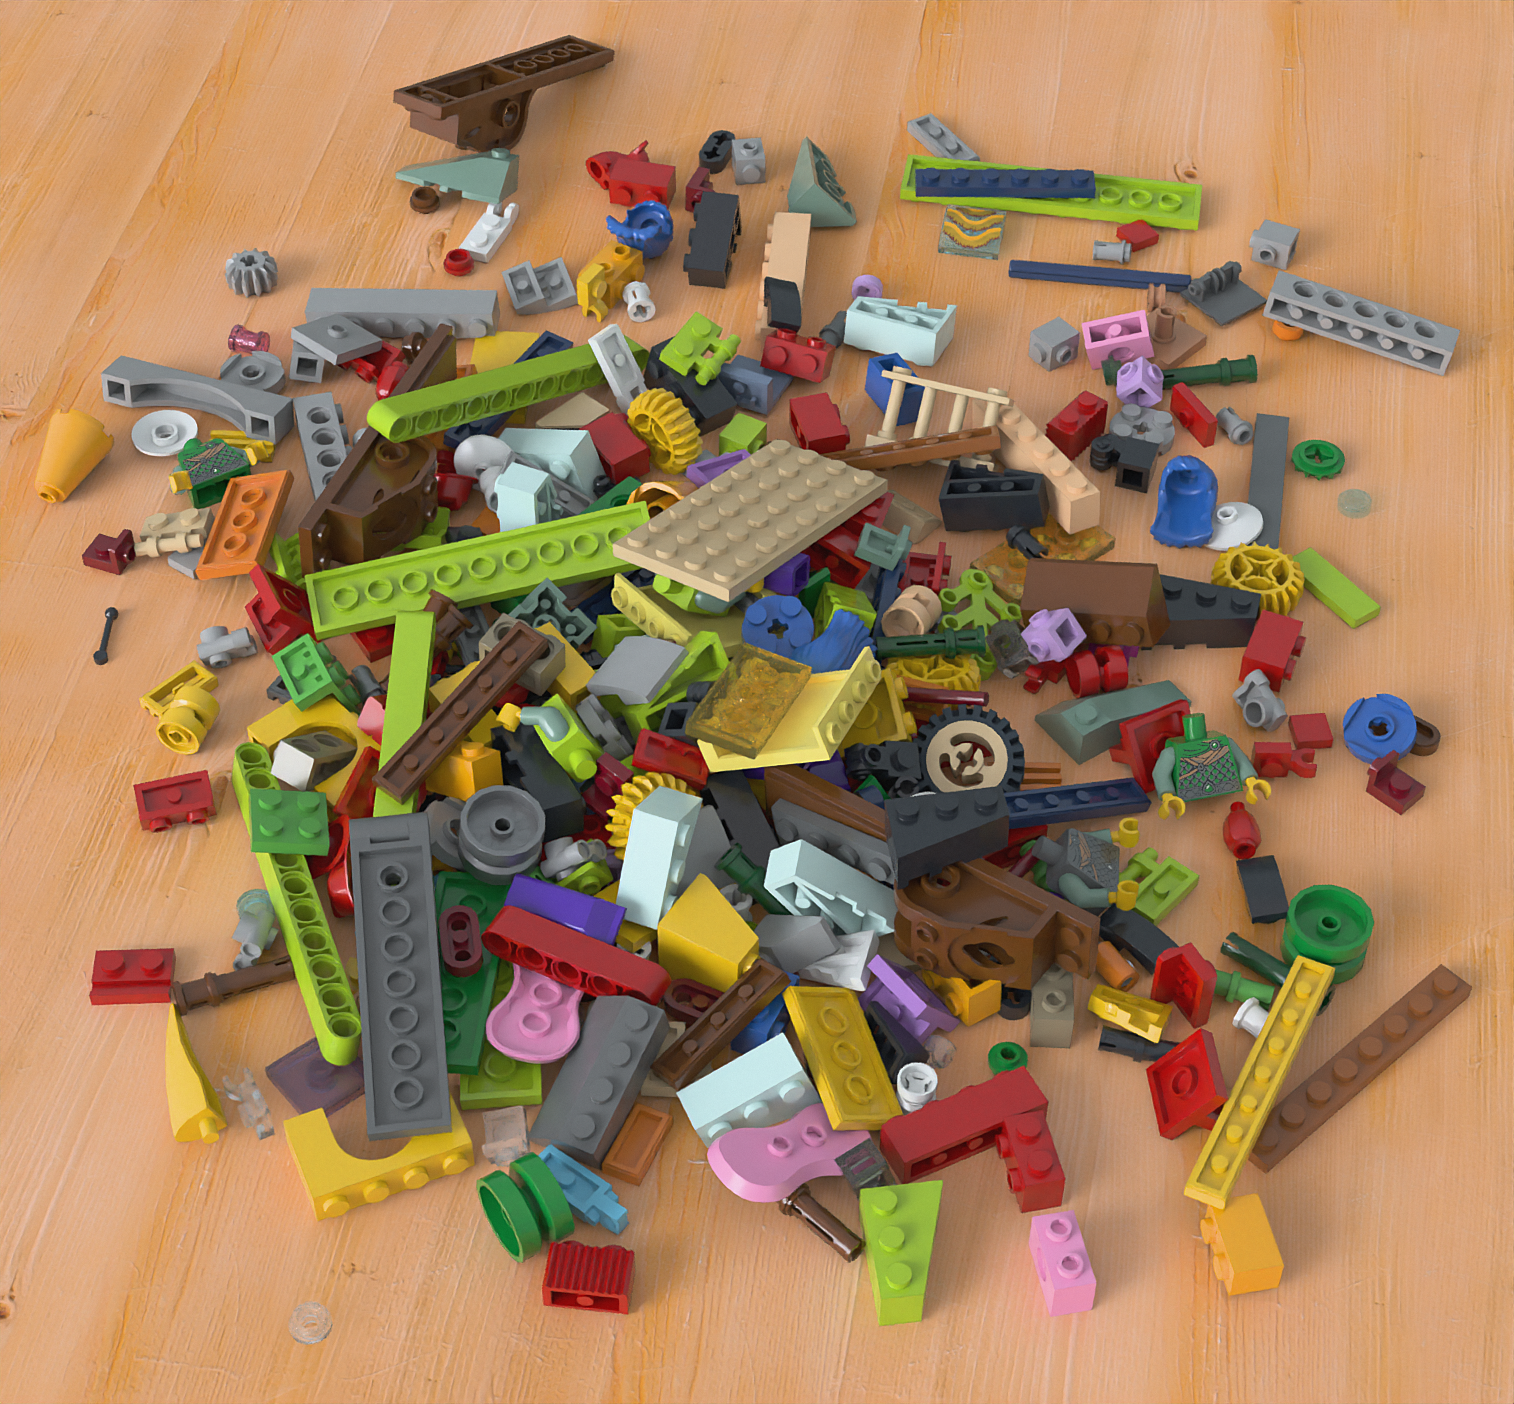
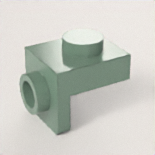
(882, 546)

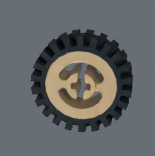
(975, 725)

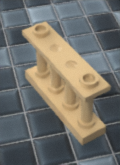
(902, 376)

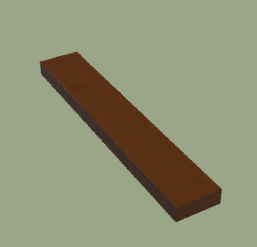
(460, 712)

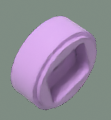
(867, 287)

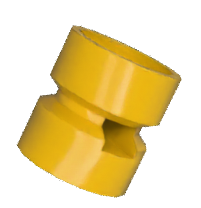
(187, 720)

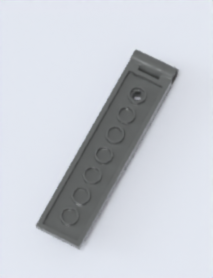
(399, 977)

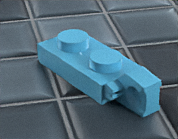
(586, 1193)

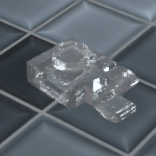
(254, 1108)

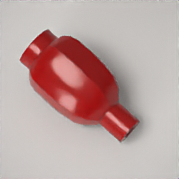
(389, 379)
(1241, 832)

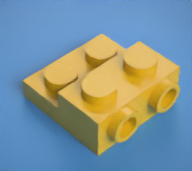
(882, 715)

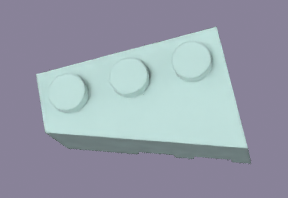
(887, 328)
(562, 453)
(525, 498)
(656, 854)
(821, 885)
(750, 1091)

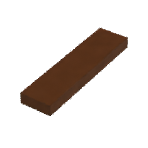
(720, 1024)

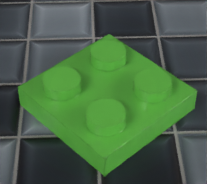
(288, 822)

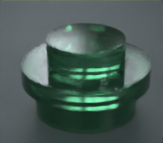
(1110, 370)

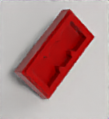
(1193, 415)
(670, 756)

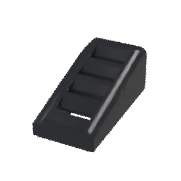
(898, 1039)

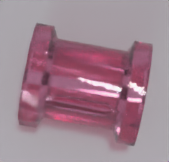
(248, 341)

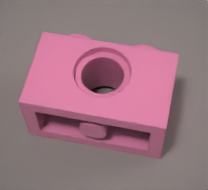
(1122, 336)
(1062, 1263)

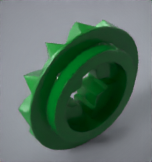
(1328, 454)

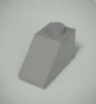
(795, 940)

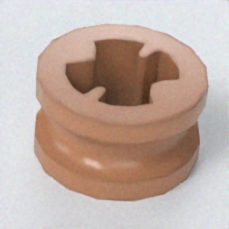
(1155, 296)

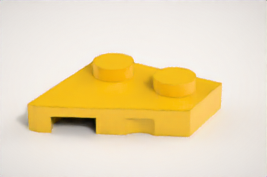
(1131, 1011)

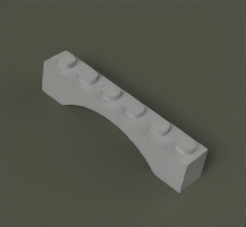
(251, 410)

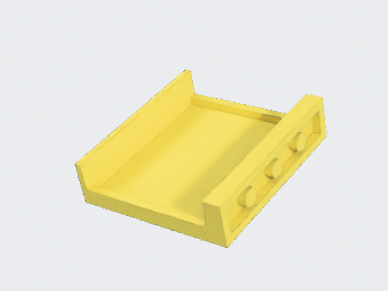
(668, 621)
(814, 721)

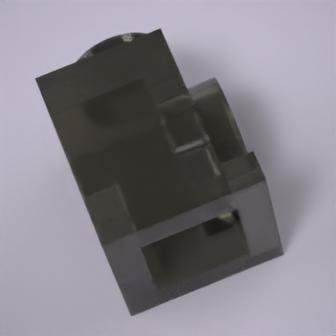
(1014, 658)
(873, 1176)

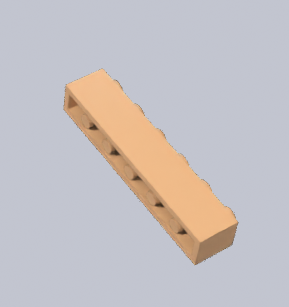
(787, 261)
(1024, 447)

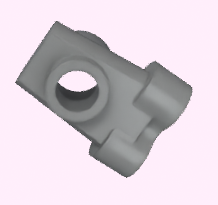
(220, 647)
(1259, 702)
(566, 856)
(255, 934)

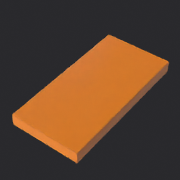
(245, 524)

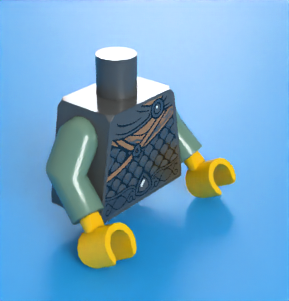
(1086, 866)

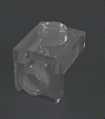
(506, 1135)

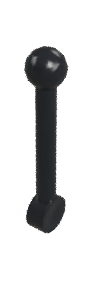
(100, 656)

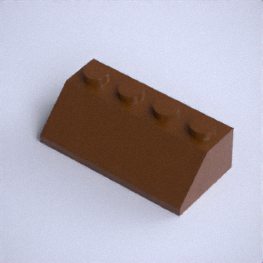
(1108, 599)

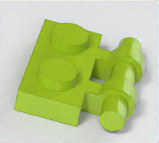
(692, 343)
(1162, 888)

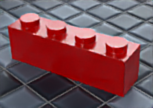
(957, 1125)

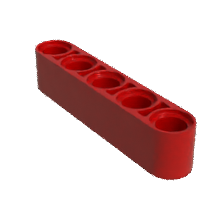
(573, 957)

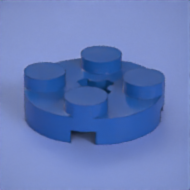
(780, 610)
(1373, 711)

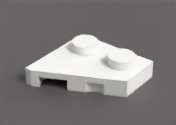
(848, 964)

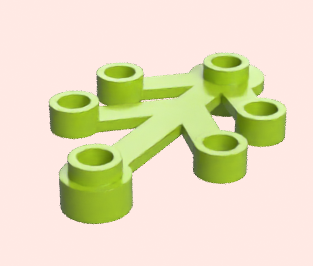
(978, 589)

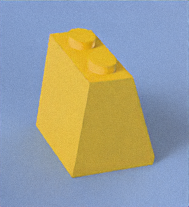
(706, 938)

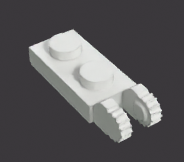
(490, 231)
(618, 365)

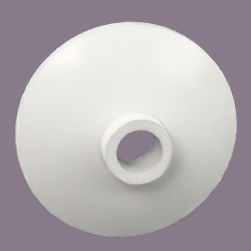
(163, 432)
(479, 453)
(1234, 524)

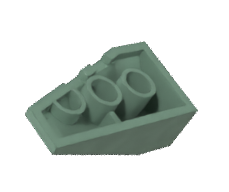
(479, 176)
(817, 191)
(1091, 723)

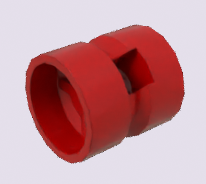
(1091, 671)

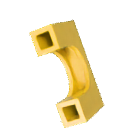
(568, 685)
(325, 715)
(342, 1182)

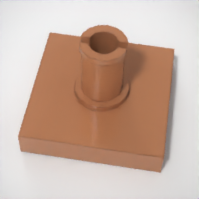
(1172, 338)

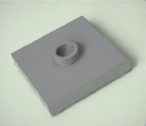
(336, 339)

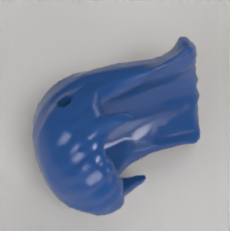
(645, 228)
(1185, 503)
(837, 646)

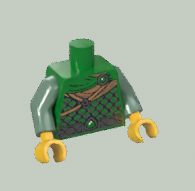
(208, 466)
(1202, 767)

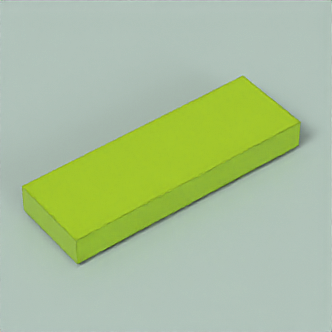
(1335, 589)

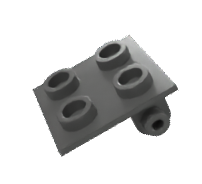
(1223, 294)

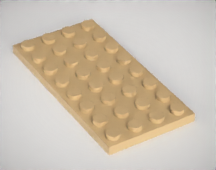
(750, 519)

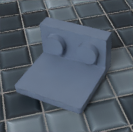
(753, 385)

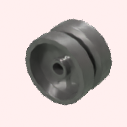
(501, 834)

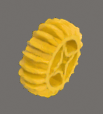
(666, 430)
(1262, 572)
(936, 669)
(632, 796)

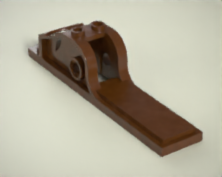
(471, 102)
(380, 481)
(978, 911)

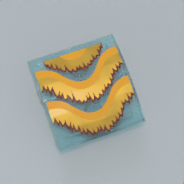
(972, 232)

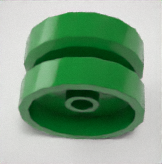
(1330, 928)
(525, 1207)

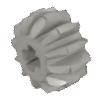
(251, 272)

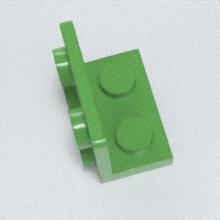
(312, 674)

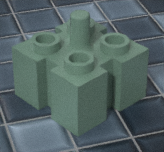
(546, 605)

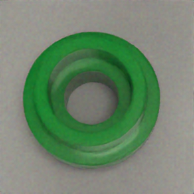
(1010, 1050)

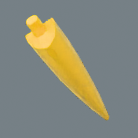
(192, 1100)

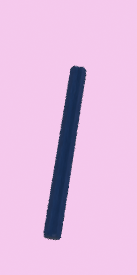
(1097, 275)

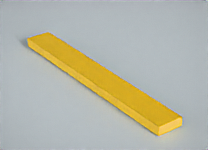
(1259, 1083)

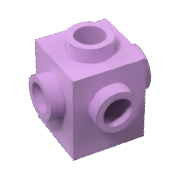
(1140, 383)
(1053, 634)

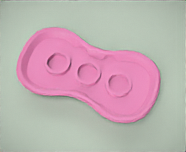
(535, 1019)
(778, 1159)

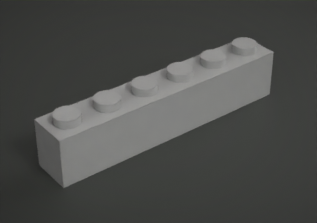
(409, 310)

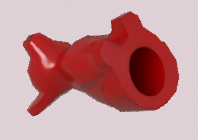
(602, 164)

